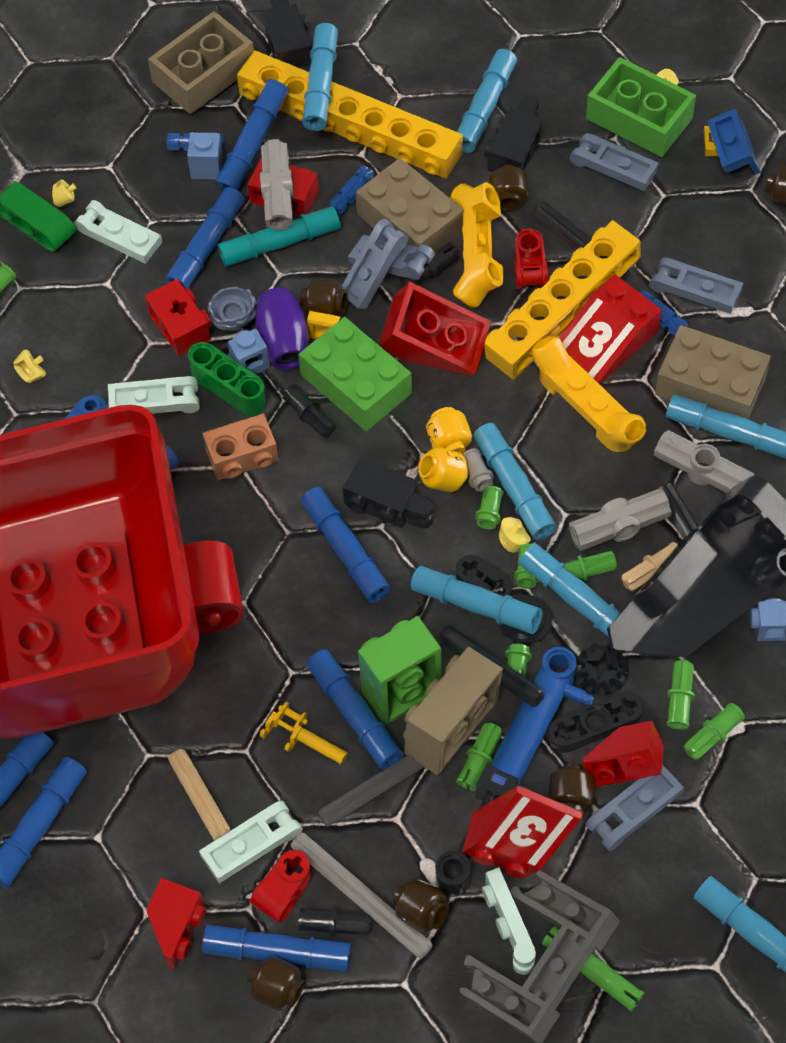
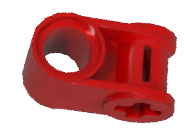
(530, 264)
(280, 891)

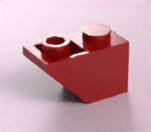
(626, 755)
(173, 916)

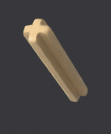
(198, 794)

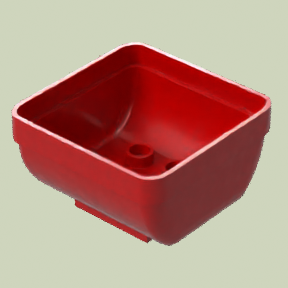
(97, 574)

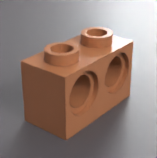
(238, 440)

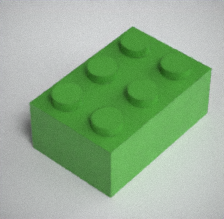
(640, 106)
(355, 373)
(398, 669)

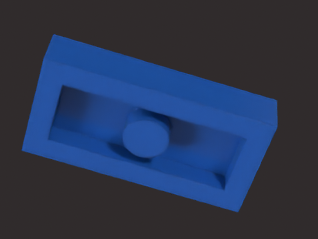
(732, 142)

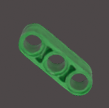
(35, 217)
(233, 391)

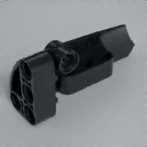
(699, 594)

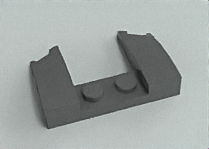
(533, 1006)

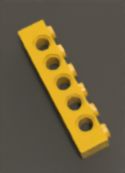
(515, 356)

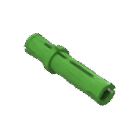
(605, 978)

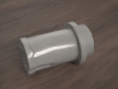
(477, 470)

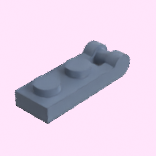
(614, 161)
(373, 263)
(407, 263)
(696, 285)
(634, 807)

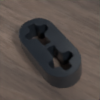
(486, 575)

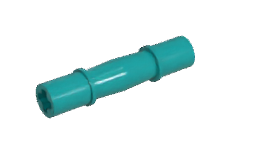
(269, 240)

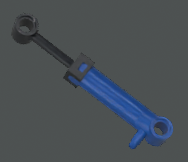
(516, 753)

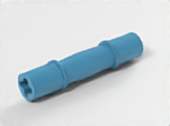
(320, 77)
(486, 98)
(727, 425)
(514, 481)
(568, 587)
(476, 599)
(743, 920)

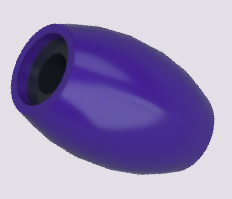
(282, 327)

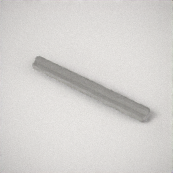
(362, 895)

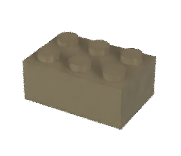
(200, 62)
(411, 206)
(712, 372)
(452, 709)

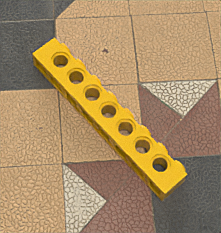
(360, 117)

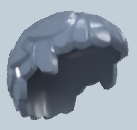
(232, 308)

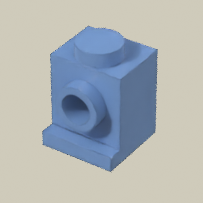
(246, 346)
(769, 620)

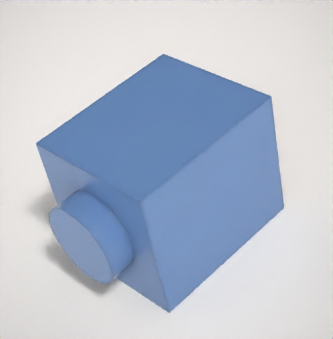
(205, 155)

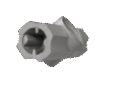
(276, 185)
(687, 456)
(620, 519)

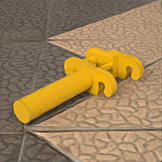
(301, 734)

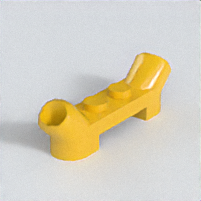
(480, 269)
(561, 374)

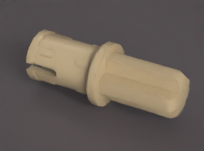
(642, 572)

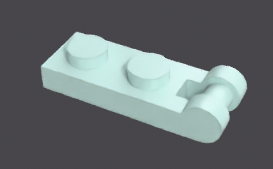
(118, 232)
(157, 394)
(249, 841)
(509, 921)

